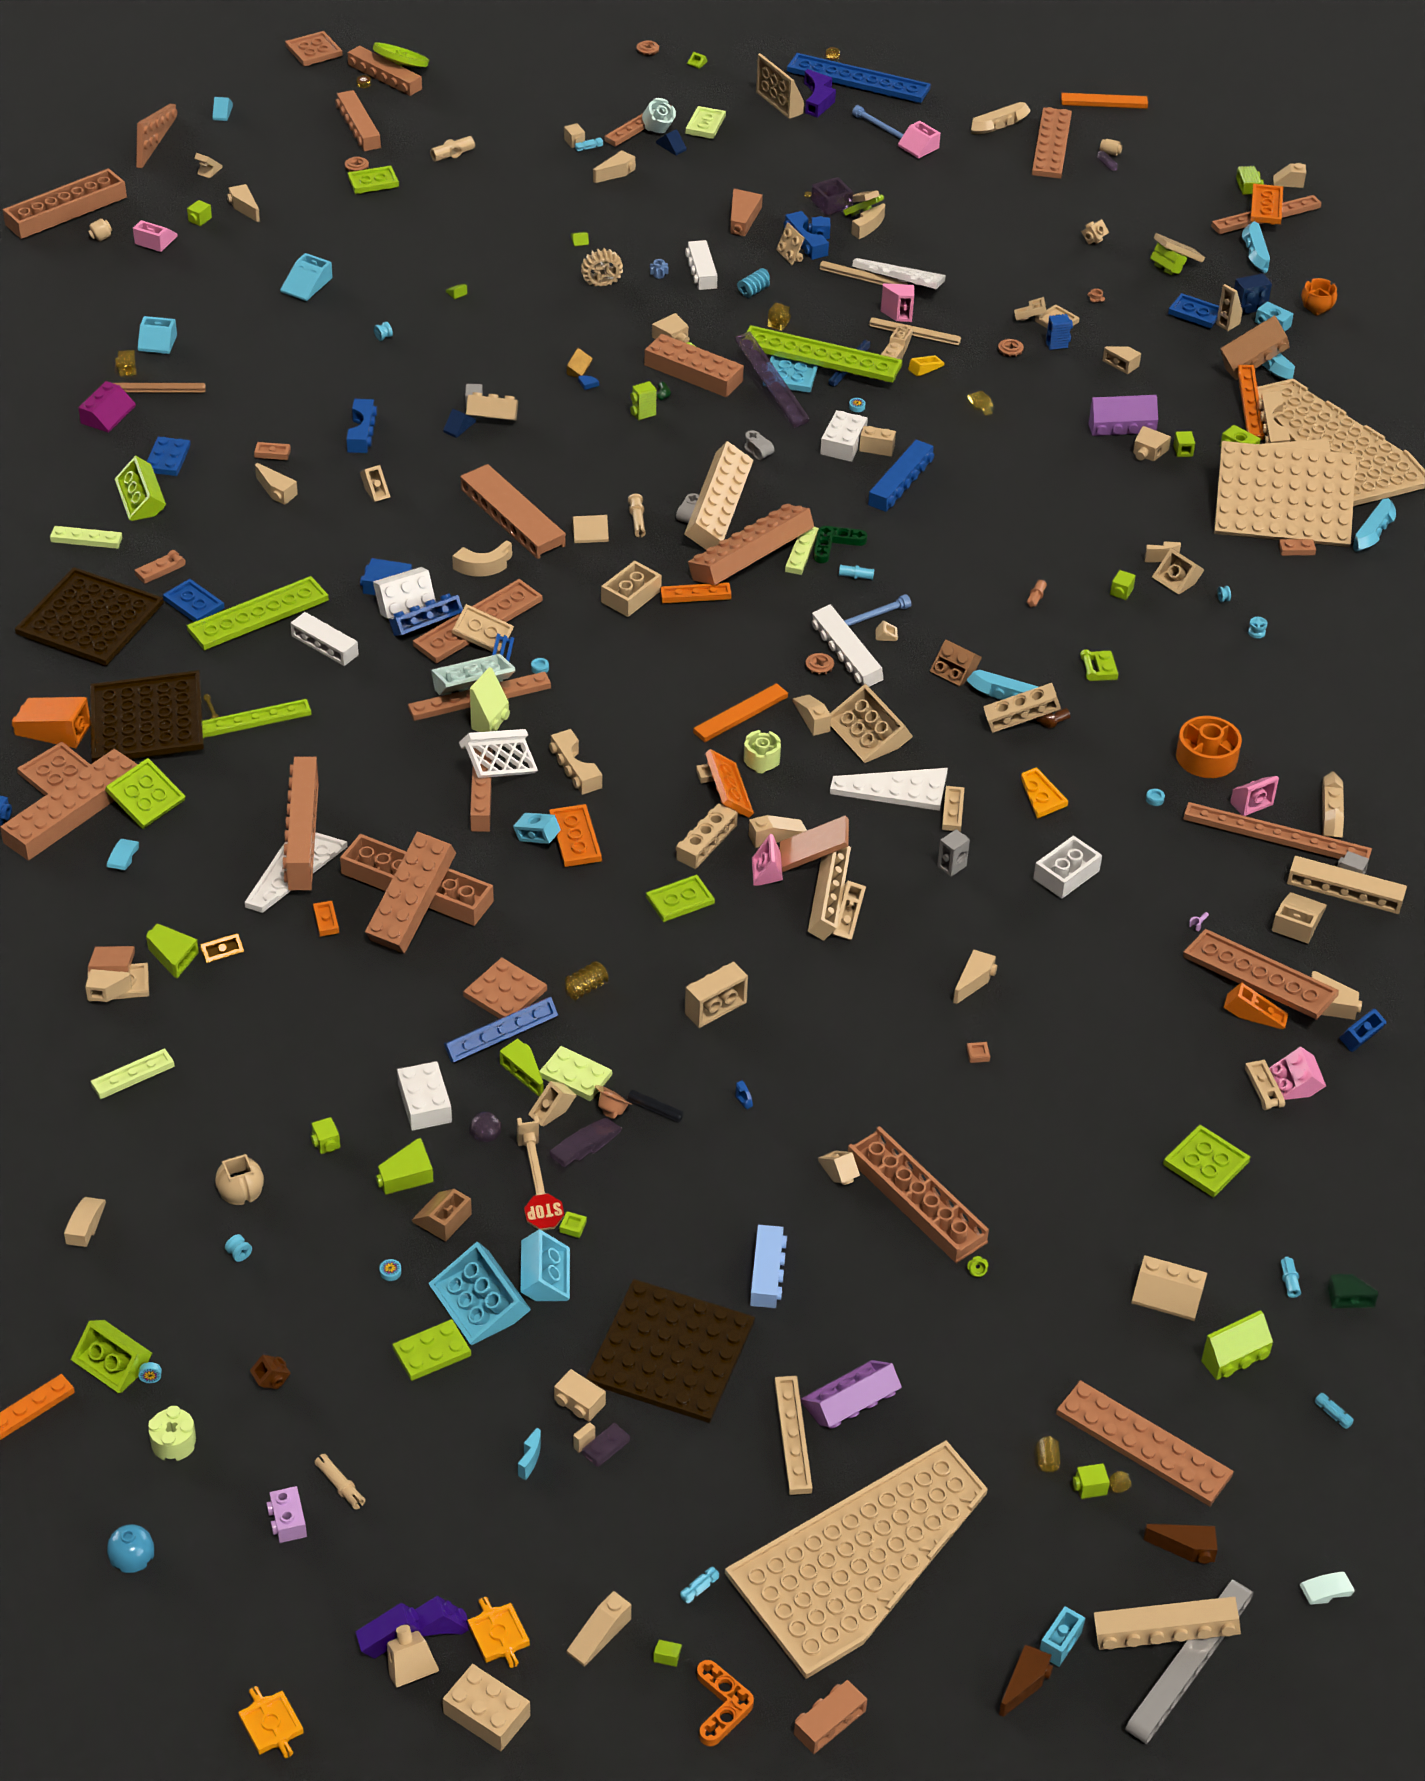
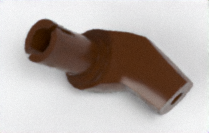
(1050, 720)

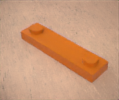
(696, 592)

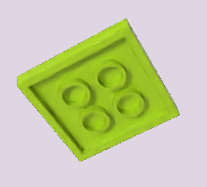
(145, 793)
(1206, 1160)

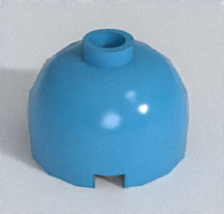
(130, 1548)

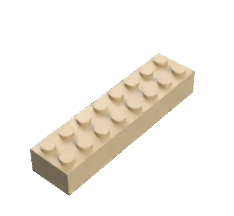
(719, 496)

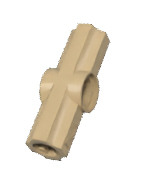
(452, 148)

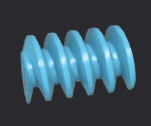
(754, 283)

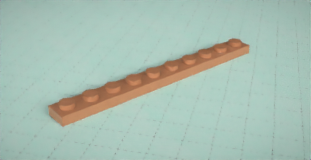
(1272, 832)

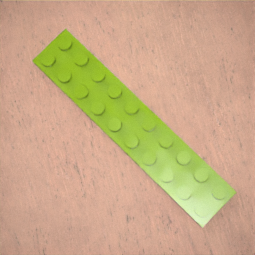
(826, 354)

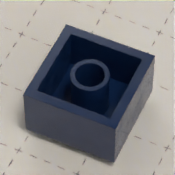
(1253, 292)

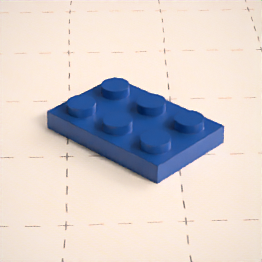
(1194, 310)
(168, 455)
(193, 600)

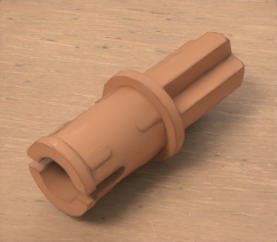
(1036, 593)

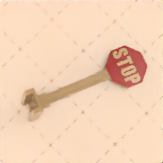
(543, 1209)

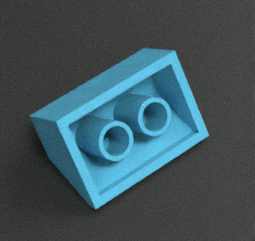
(545, 1268)

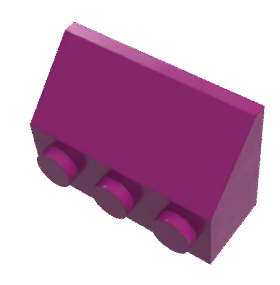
(106, 407)

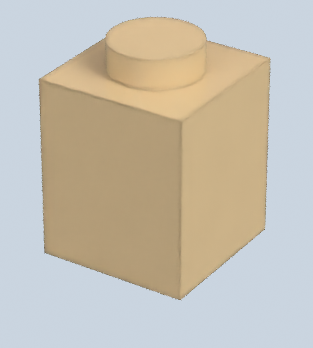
(573, 134)

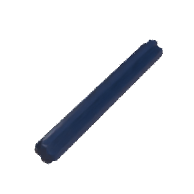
(838, 375)

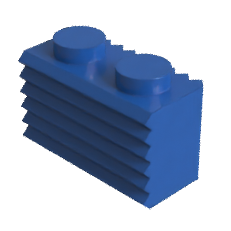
(1058, 331)
(1363, 1030)

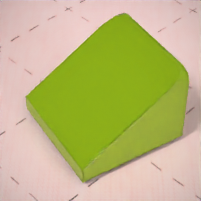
(697, 60)
(580, 238)
(457, 291)
(667, 1653)

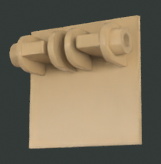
(790, 244)

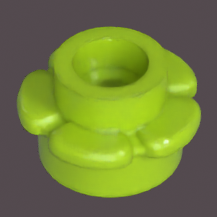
(977, 1272)

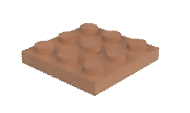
(313, 48)
(52, 768)
(504, 989)

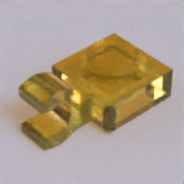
(980, 399)

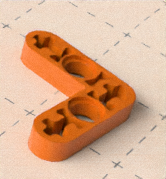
(730, 1705)

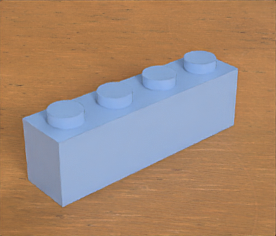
(767, 1266)

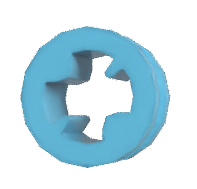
(1224, 593)

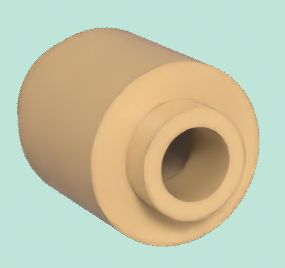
(1111, 147)

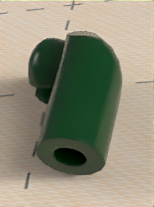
(664, 391)

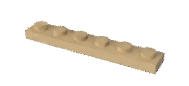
(793, 1435)

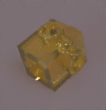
(778, 316)
(126, 362)

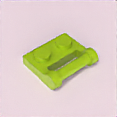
(1104, 663)

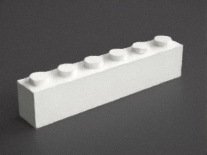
(847, 646)

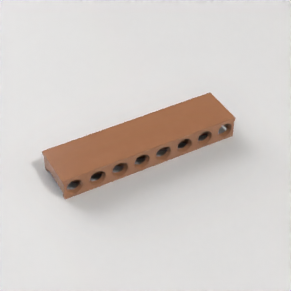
(512, 509)
(917, 1197)

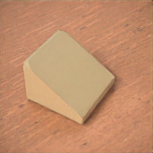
(886, 632)

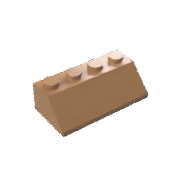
(1255, 346)

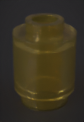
(1048, 1454)

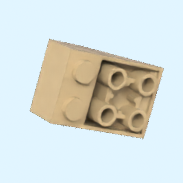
(1298, 917)

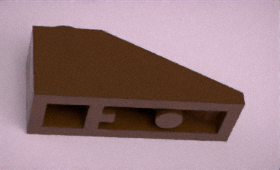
(1186, 1541)
(1027, 1677)

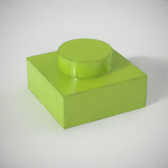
(573, 1224)

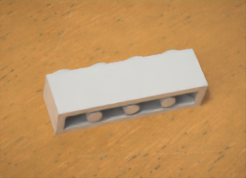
(701, 265)
(324, 638)

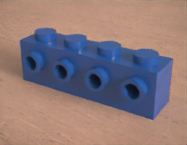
(425, 615)

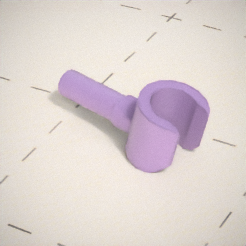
(1196, 920)

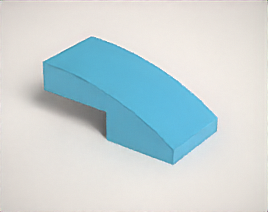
(122, 854)
(531, 1453)

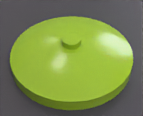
(400, 55)

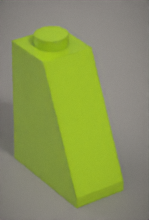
(172, 948)
(405, 1169)

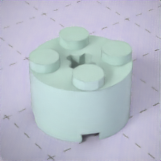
(658, 115)

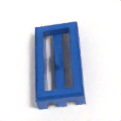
(504, 640)

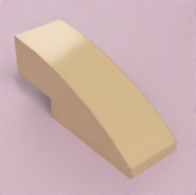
(868, 221)
(84, 1221)

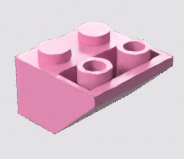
(920, 140)
(153, 236)
(898, 301)
(1298, 1075)

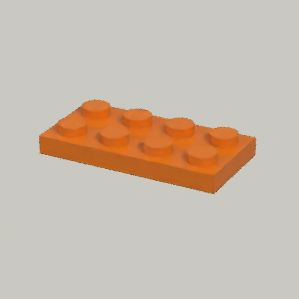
(1266, 204)
(729, 783)
(577, 837)

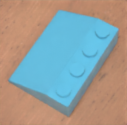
(478, 1294)

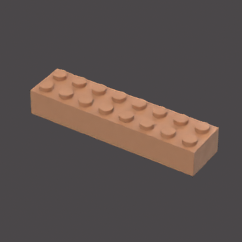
(64, 203)
(750, 544)
(65, 806)
(301, 823)
(377, 863)

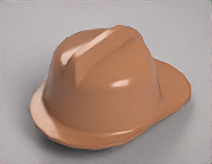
(611, 1102)

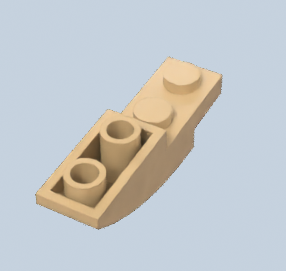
(898, 342)

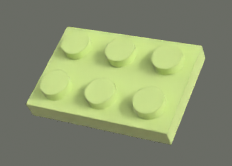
(705, 122)
(575, 1072)

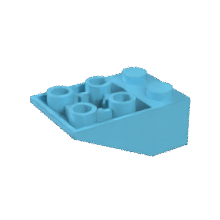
(307, 277)

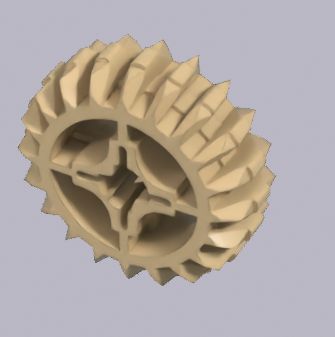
(599, 262)

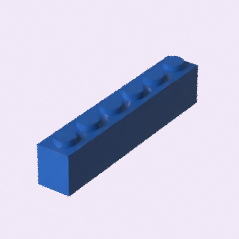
(901, 475)

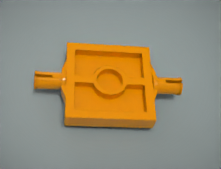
(498, 1632)
(270, 1722)

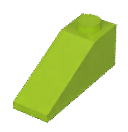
(520, 1062)

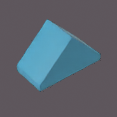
(222, 108)

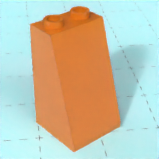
(53, 720)

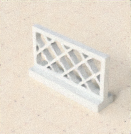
(496, 740)

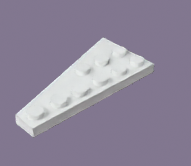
(903, 274)
(907, 788)
(272, 885)

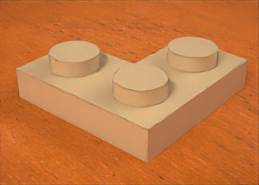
(1036, 308)

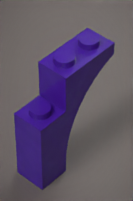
(823, 93)
(431, 1618)

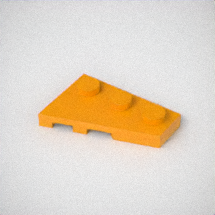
(1042, 793)

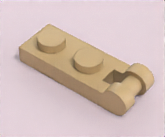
(1264, 1084)

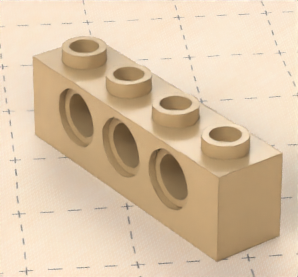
(1022, 707)
(706, 835)

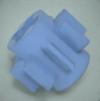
(659, 268)

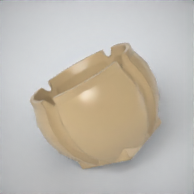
(241, 1187)

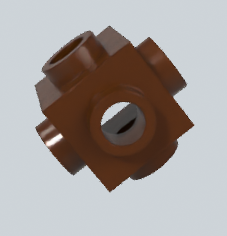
(270, 1371)

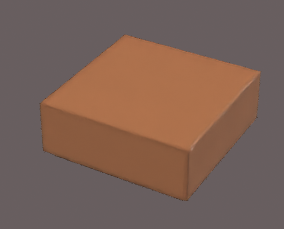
(978, 1052)

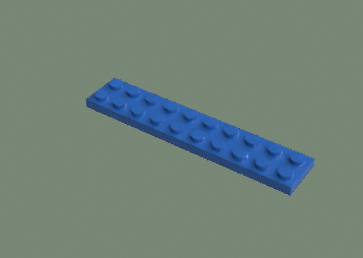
(861, 78)

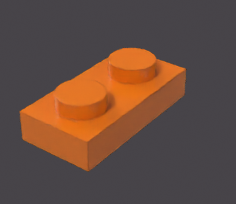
(326, 918)

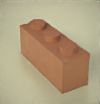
(830, 1716)

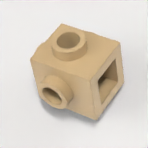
(1095, 232)

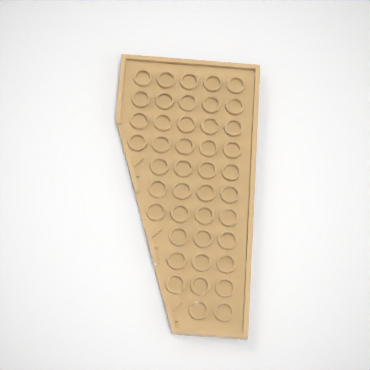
(1380, 466)
(849, 1566)

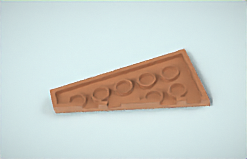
(152, 130)

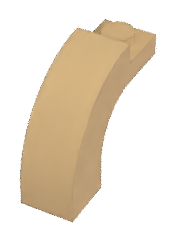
(482, 563)

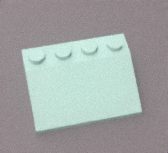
(463, 675)

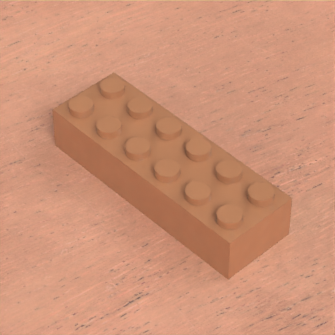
(694, 365)
(410, 892)

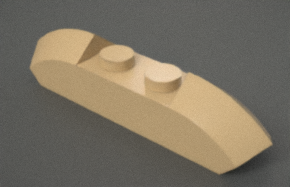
(999, 118)
(1332, 805)

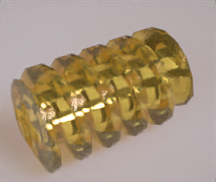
(585, 979)

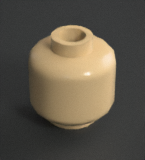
(100, 230)

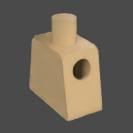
(671, 326)
(1151, 444)
(409, 1657)

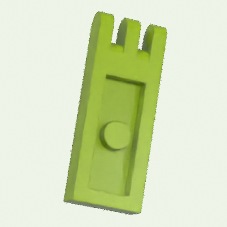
(865, 205)

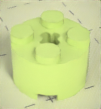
(762, 751)
(172, 1434)

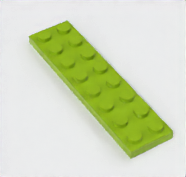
(257, 612)

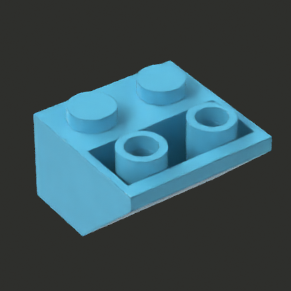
(157, 335)

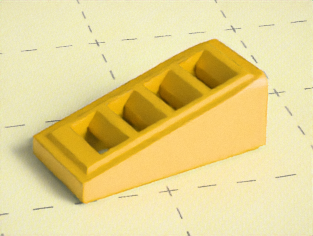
(923, 365)

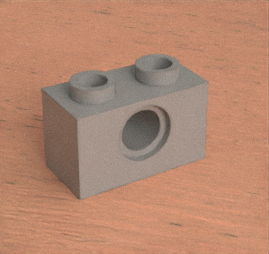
(953, 852)

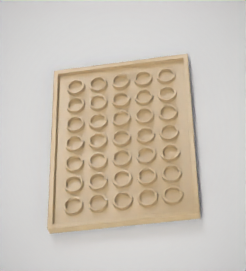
(1285, 493)

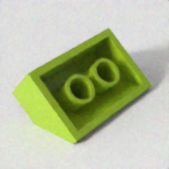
(1237, 1346)
(110, 1355)

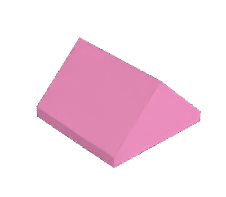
(767, 863)

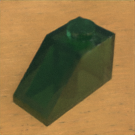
(1350, 1292)

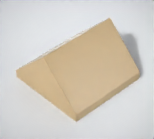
(590, 529)

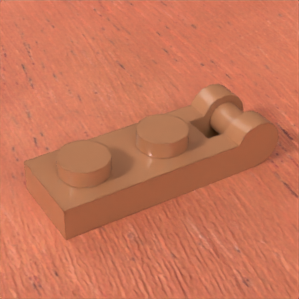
(160, 567)

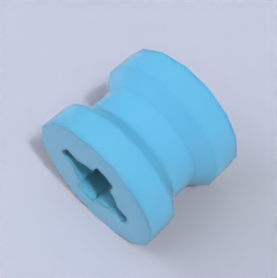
(383, 331)
(1257, 627)
(238, 1247)

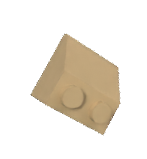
(1177, 572)

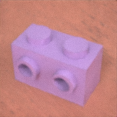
(287, 1513)

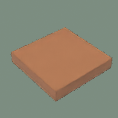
(112, 958)

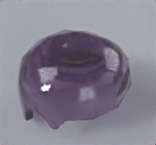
(485, 1126)

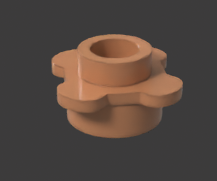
(1096, 295)

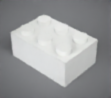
(843, 435)
(403, 591)
(1067, 867)
(424, 1095)

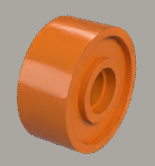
(1208, 747)

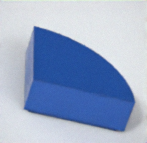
(588, 382)
(743, 1095)

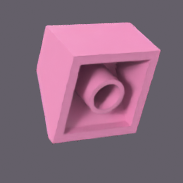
(1254, 795)

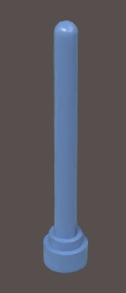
(859, 112)
(903, 602)

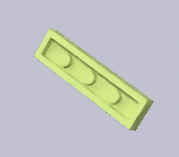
(86, 537)
(801, 551)
(132, 1073)

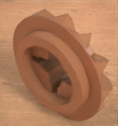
(647, 47)
(351, 164)
(1017, 347)
(822, 659)

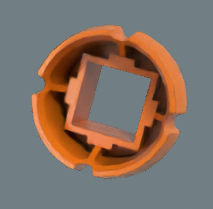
(1319, 295)

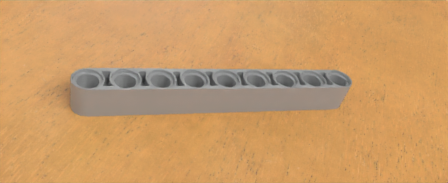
(1180, 1675)

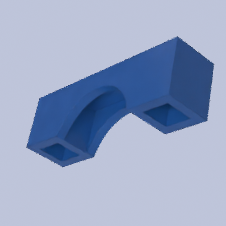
(813, 245)
(360, 437)

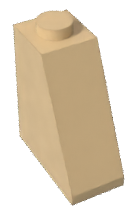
(1347, 1002)

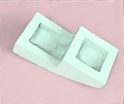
(1325, 1587)

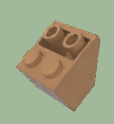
(955, 663)
(444, 1213)

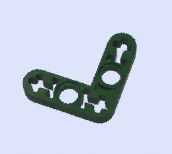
(853, 537)

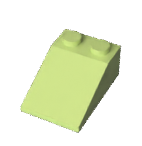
(488, 703)

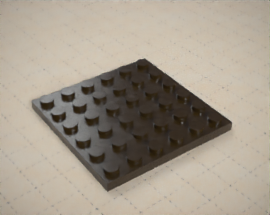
(89, 616)
(147, 715)
(671, 1350)

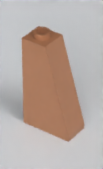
(744, 210)

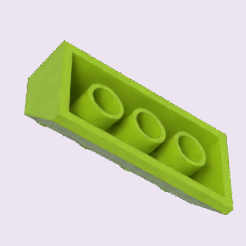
(139, 490)

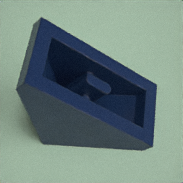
(672, 142)
(458, 423)

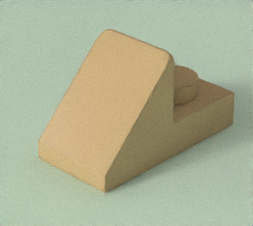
(208, 166)

